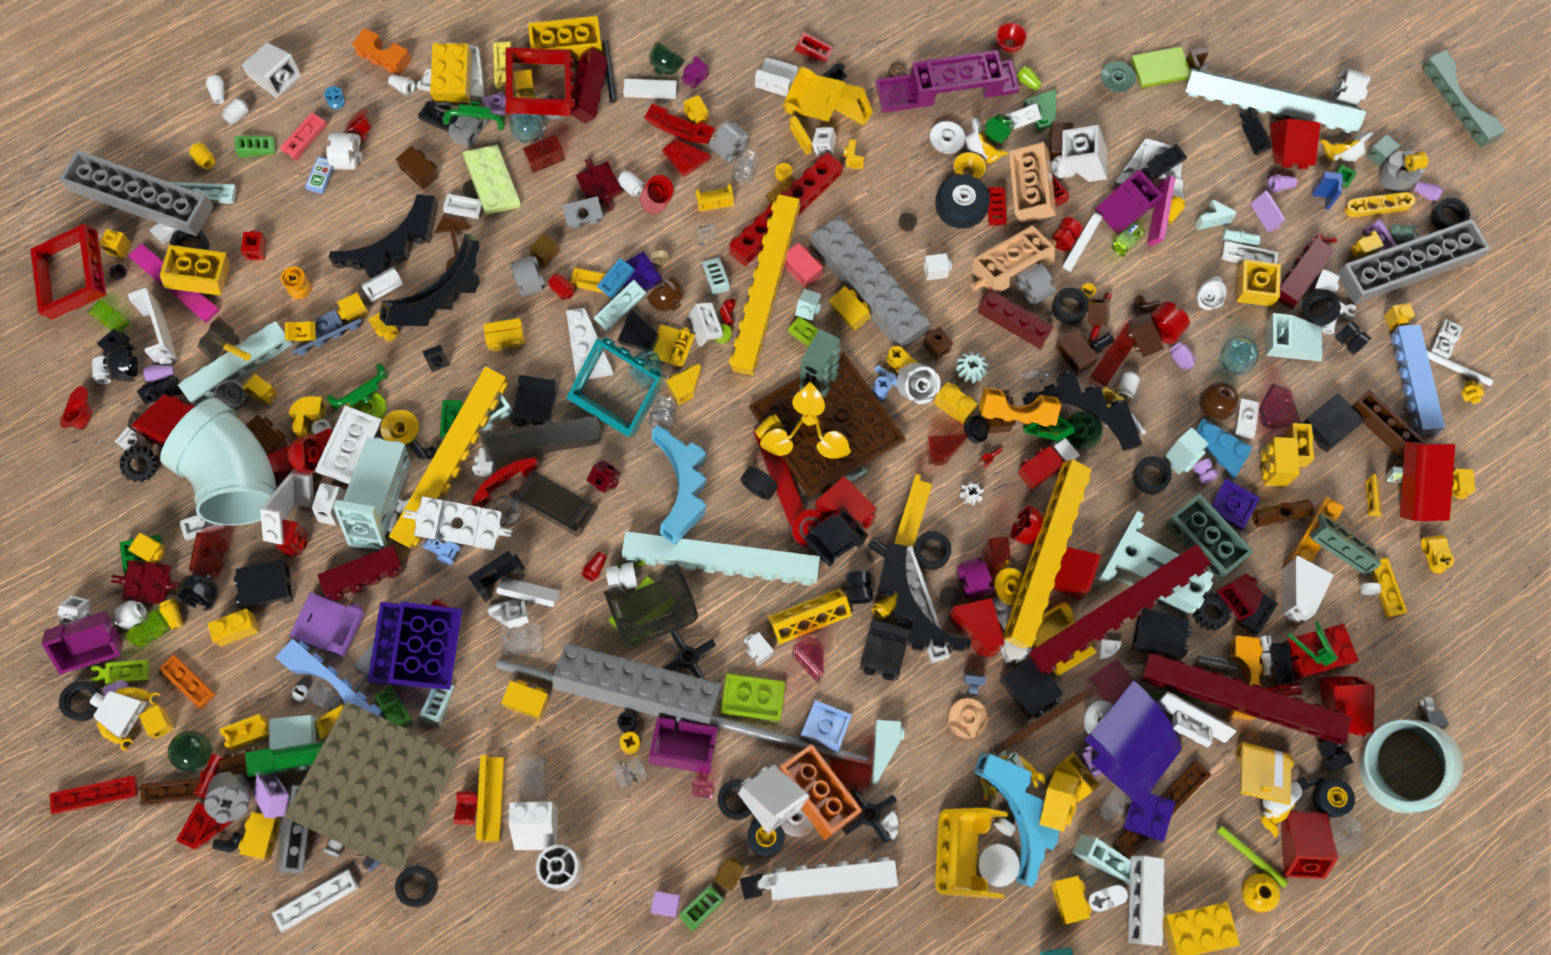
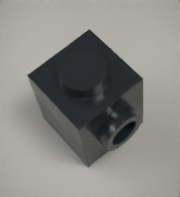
(112, 339)

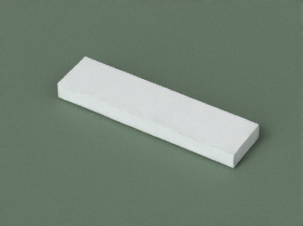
(315, 900)

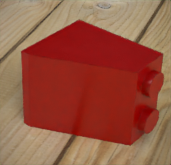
(1295, 143)
(161, 419)
(847, 495)
(1076, 573)
(980, 625)
(1352, 696)
(1307, 845)

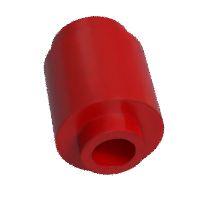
(561, 286)

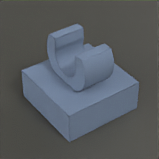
(973, 681)

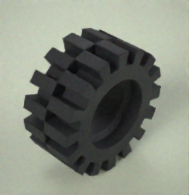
(132, 474)
(1207, 622)

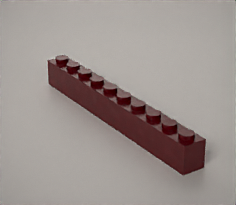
(1118, 609)
(1246, 698)

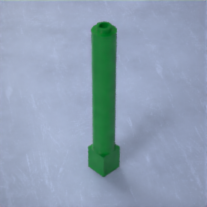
(270, 760)

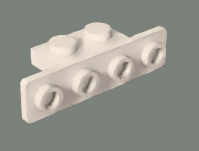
(1194, 721)

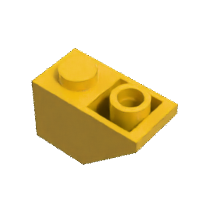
(684, 385)

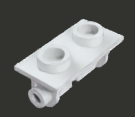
(1024, 116)

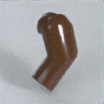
(1144, 306)

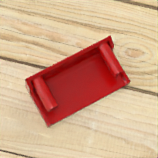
(1427, 481)

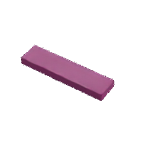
(1161, 212)

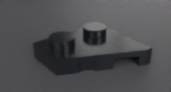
(433, 114)
(638, 333)

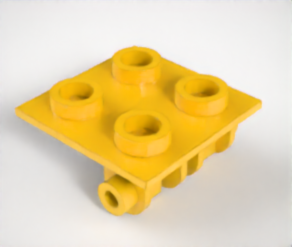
(673, 345)

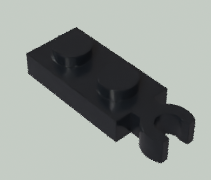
(1255, 133)
(1164, 162)

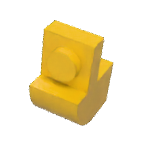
(306, 410)

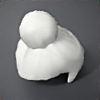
(1216, 289)

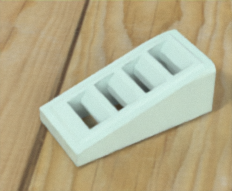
(720, 287)
(431, 719)

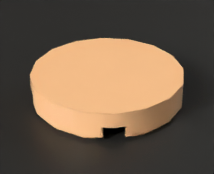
(967, 718)

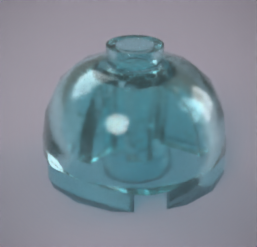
(527, 127)
(1239, 355)
(641, 378)

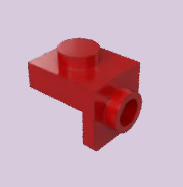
(466, 808)

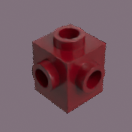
(604, 476)

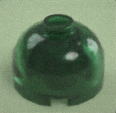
(664, 60)
(1087, 430)
(189, 751)

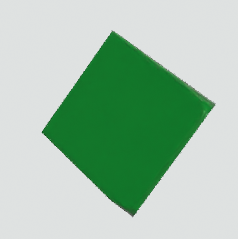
(1348, 175)

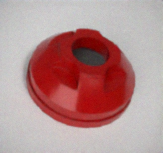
(1012, 32)

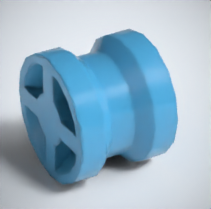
(330, 95)

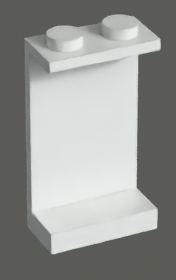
(147, 304)
(293, 491)

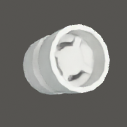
(621, 577)

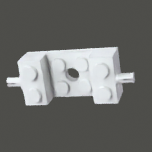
(479, 525)

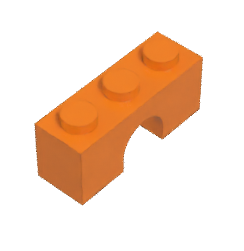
(393, 59)

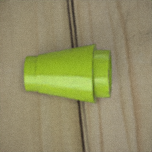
(1029, 78)

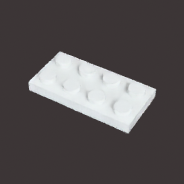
(347, 444)

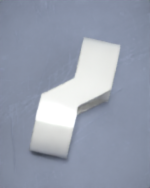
(1117, 895)

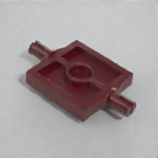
(599, 182)
(146, 582)

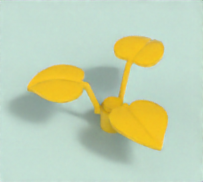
(810, 404)

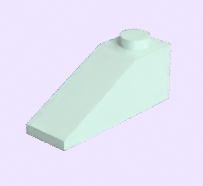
(886, 741)
(1103, 857)

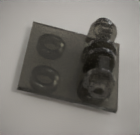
(217, 337)

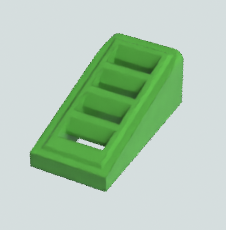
(246, 141)
(687, 920)

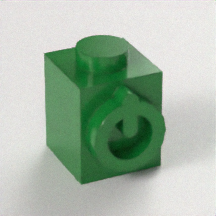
(999, 128)

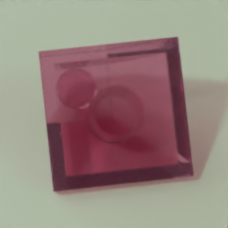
(1278, 408)
(810, 657)

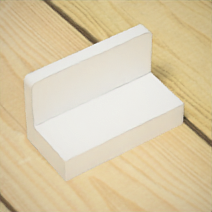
(704, 323)

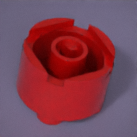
(1170, 322)

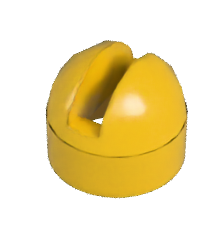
(1090, 288)

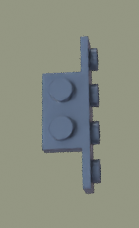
(326, 327)

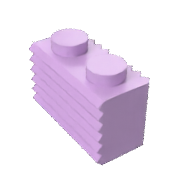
(270, 795)

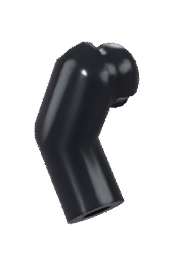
(422, 453)
(230, 845)

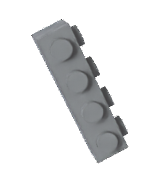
(291, 842)

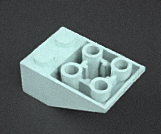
(1293, 338)

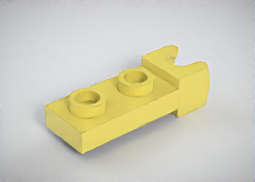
(499, 62)

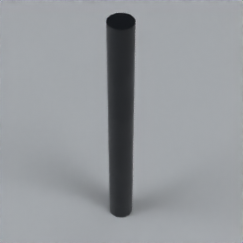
(609, 73)

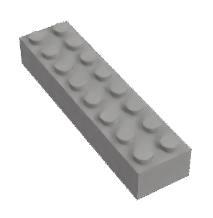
(136, 193)
(1413, 261)
(864, 274)
(636, 685)

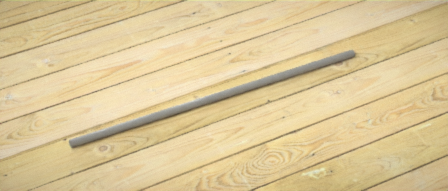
(716, 721)

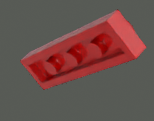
(93, 795)

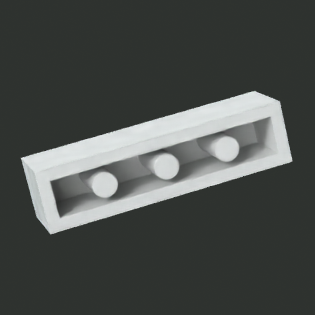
(1146, 900)

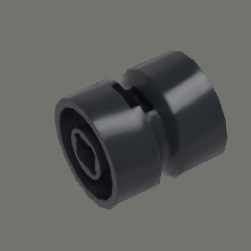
(1359, 338)
(859, 587)
(1335, 755)

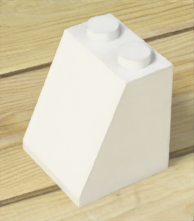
(272, 69)
(1085, 152)
(1303, 589)
(772, 797)
(533, 825)

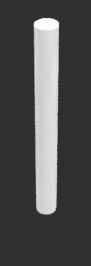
(1460, 369)

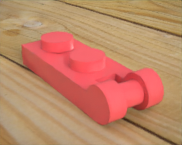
(303, 136)

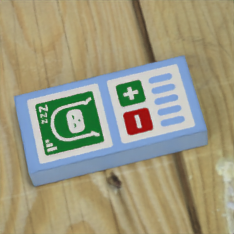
(319, 176)

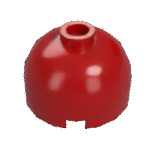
(305, 453)
(1028, 526)

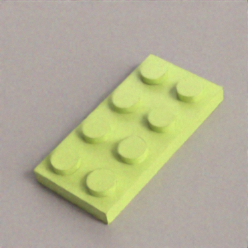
(491, 179)

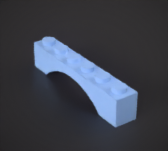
(300, 661)

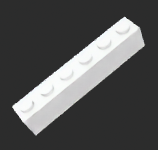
(833, 880)

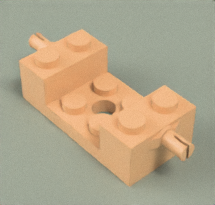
(996, 265)

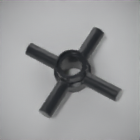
(687, 649)
(875, 808)

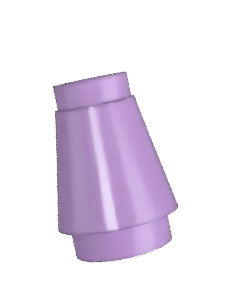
(1280, 182)
(1429, 191)
(156, 373)

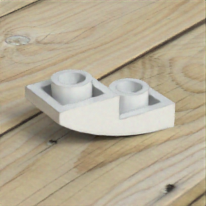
(1446, 339)

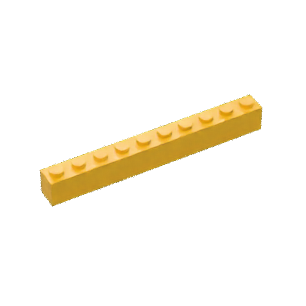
(765, 285)
(453, 450)
(1047, 554)

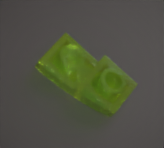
(108, 316)

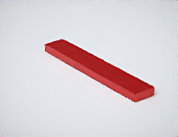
(786, 489)

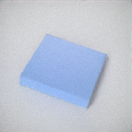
(826, 725)

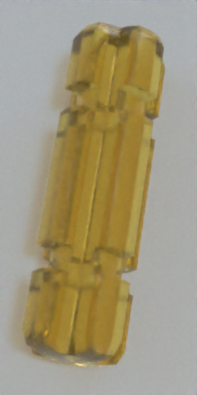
(784, 185)

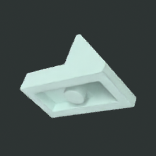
(1217, 215)

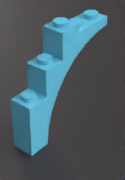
(691, 483)
(1027, 809)

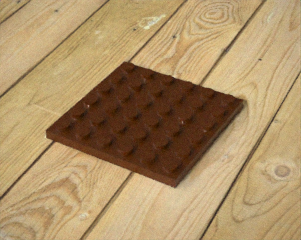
(849, 410)

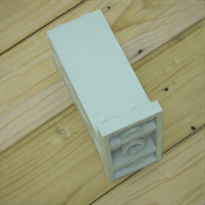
(373, 493)
(1139, 556)

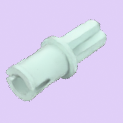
(1240, 237)

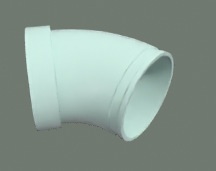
(221, 463)
(1442, 743)

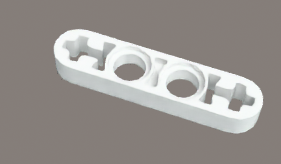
(1082, 242)

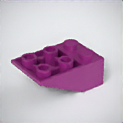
(1129, 202)

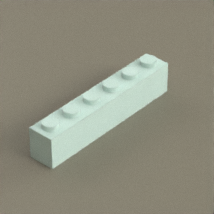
(261, 347)

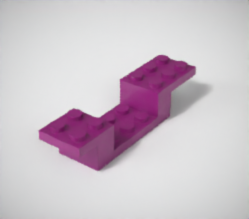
(947, 75)

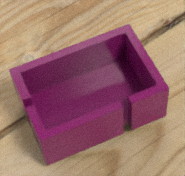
(82, 642)
(685, 750)

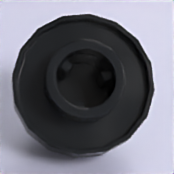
(976, 429)

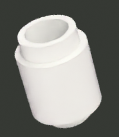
(235, 111)
(631, 183)
(98, 372)
(1128, 385)

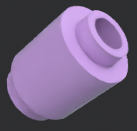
(1182, 356)

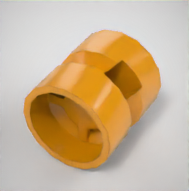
(296, 282)

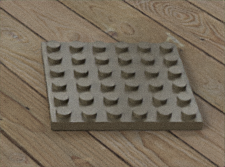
(372, 786)

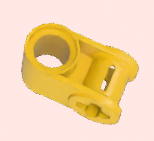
(903, 360)
(1437, 551)

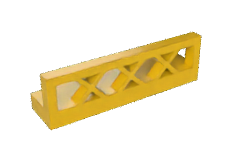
(913, 512)
(792, 616)
(490, 799)

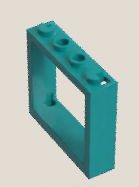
(575, 394)

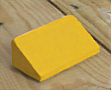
(1373, 496)

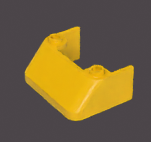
(959, 850)

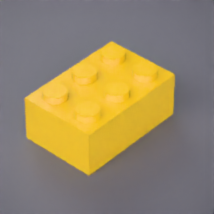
(451, 72)
(194, 270)
(1200, 930)

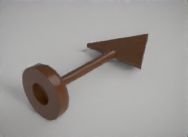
(452, 223)

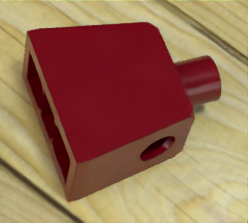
(1242, 595)

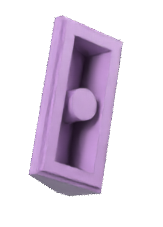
(1268, 211)
(1383, 234)

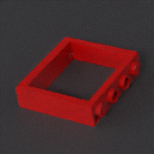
(538, 106)
(92, 266)

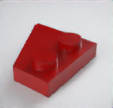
(685, 157)
(200, 828)

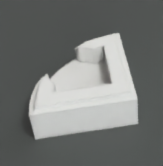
(1108, 648)
(890, 824)

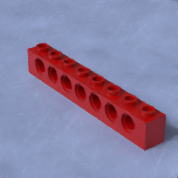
(808, 194)

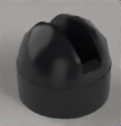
(117, 268)

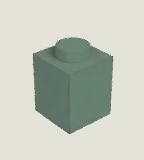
(1383, 150)

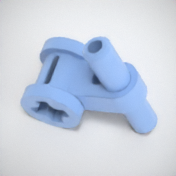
(884, 383)
(445, 551)

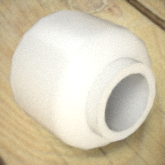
(1061, 170)
(129, 614)

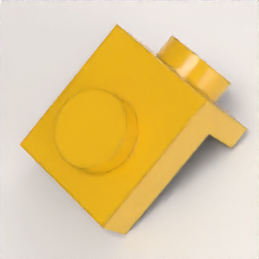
(853, 161)
(300, 331)

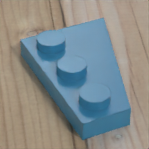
(1224, 447)

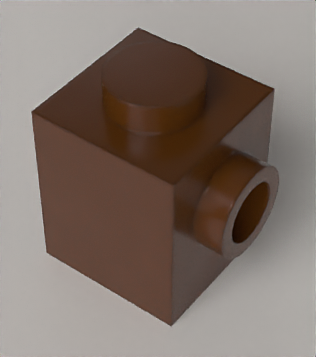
(937, 343)

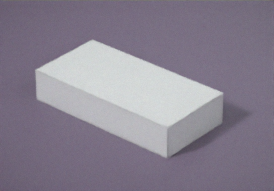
(462, 206)
(382, 284)

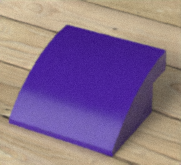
(415, 645)
(1134, 743)

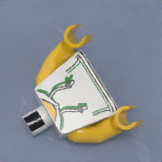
(1017, 760)

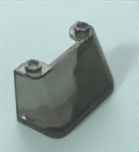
(652, 609)

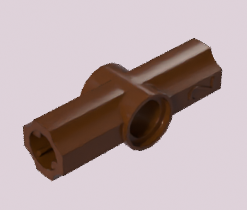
(1272, 514)

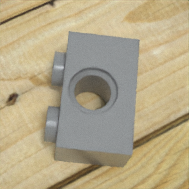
(591, 205)

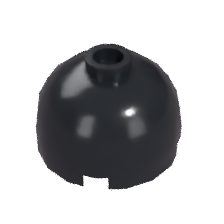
(121, 363)
(198, 590)

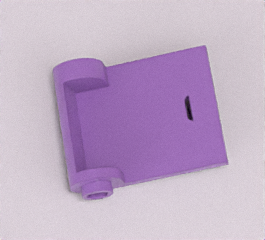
(327, 624)

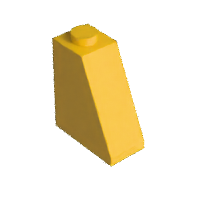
(854, 104)

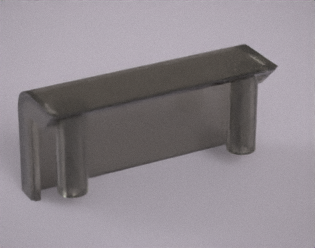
(554, 503)

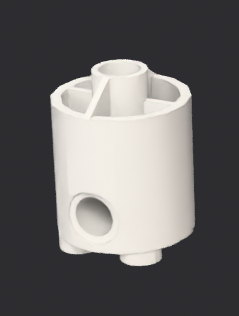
(559, 867)

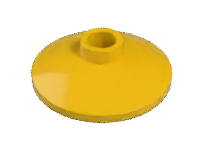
(397, 420)
(1008, 578)

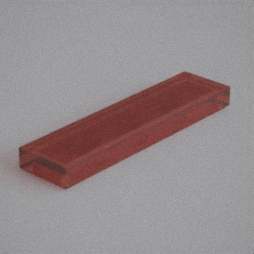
(1114, 357)

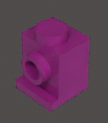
(695, 73)

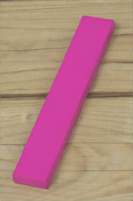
(193, 300)

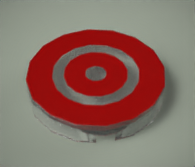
(803, 522)

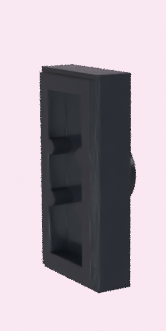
(436, 358)
(1257, 621)

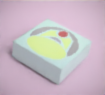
(1395, 474)

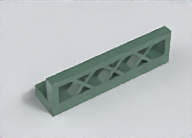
(1345, 545)

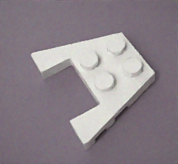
(477, 84)
(1147, 151)

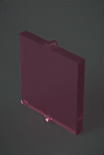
(1111, 680)

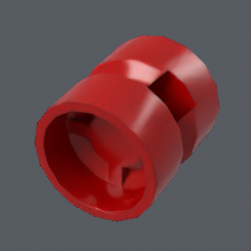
(1067, 234)

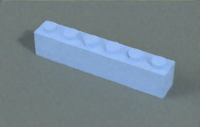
(1417, 380)

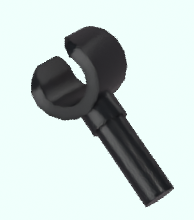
(1305, 785)

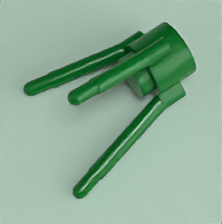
(1325, 655)

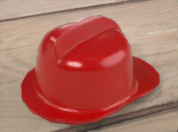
(359, 125)
(656, 194)
(77, 410)

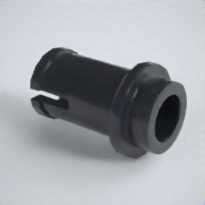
(1099, 344)
(878, 546)

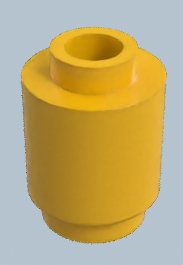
(202, 155)

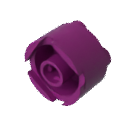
(975, 578)

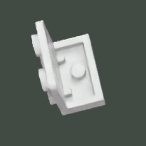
(775, 76)

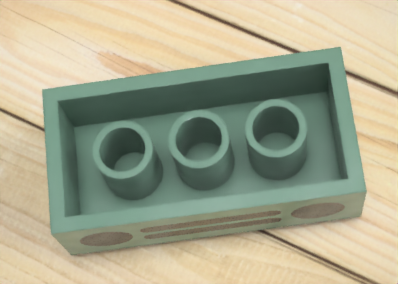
(821, 362)
(1204, 526)

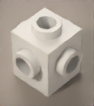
(73, 609)

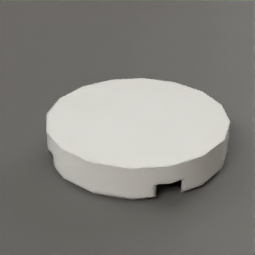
(998, 865)

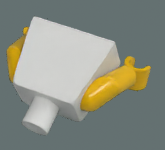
(119, 712)

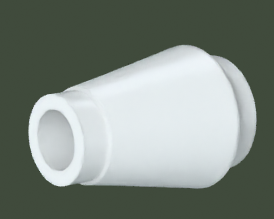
(402, 84)
(216, 89)

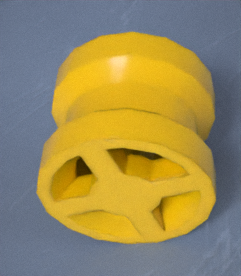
(1416, 161)
(633, 743)

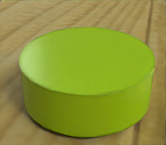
(727, 334)

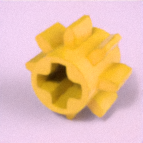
(1472, 392)

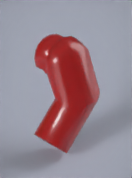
(726, 310)

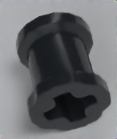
(626, 715)

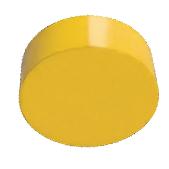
(782, 171)

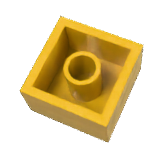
(1258, 283)
(1280, 462)
(1060, 801)

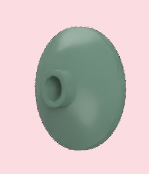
(1121, 72)

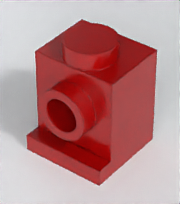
(253, 245)

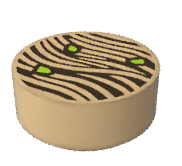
(659, 257)

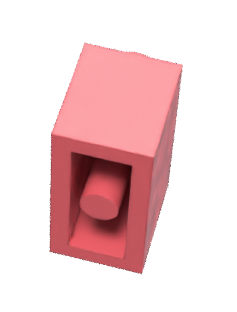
(803, 265)

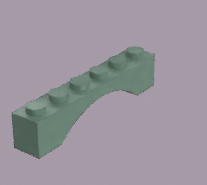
(1481, 126)

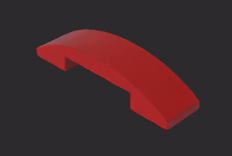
(679, 127)
(501, 476)

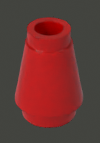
(593, 567)

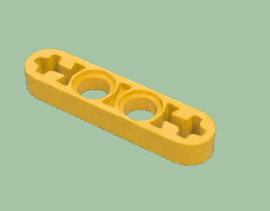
(1380, 207)

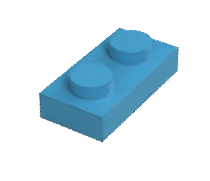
(615, 278)

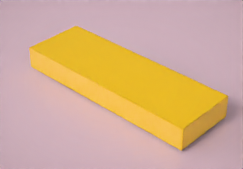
(1390, 593)

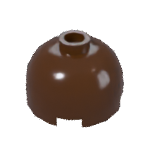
(667, 296)
(1219, 400)

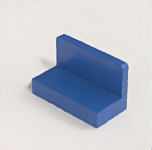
(1329, 187)

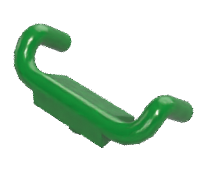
(475, 112)
(361, 392)

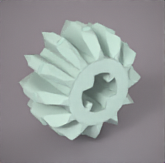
(971, 360)

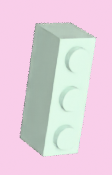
(1186, 452)

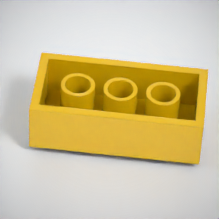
(567, 34)

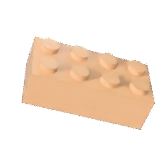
(1032, 183)

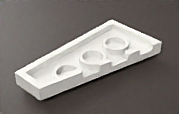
(582, 340)

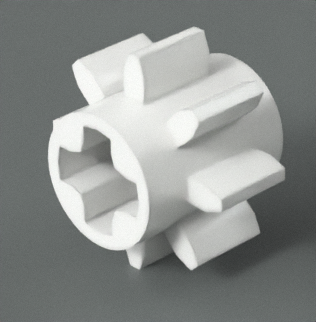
(968, 498)

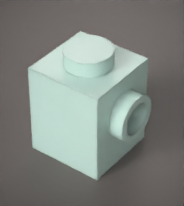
(808, 304)

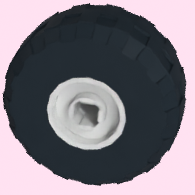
(962, 201)

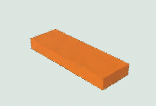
(187, 681)

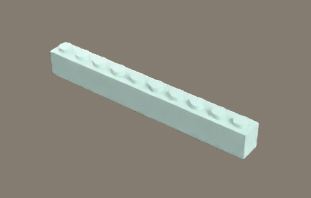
(1274, 100)
(721, 558)

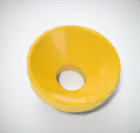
(969, 161)
(1251, 895)

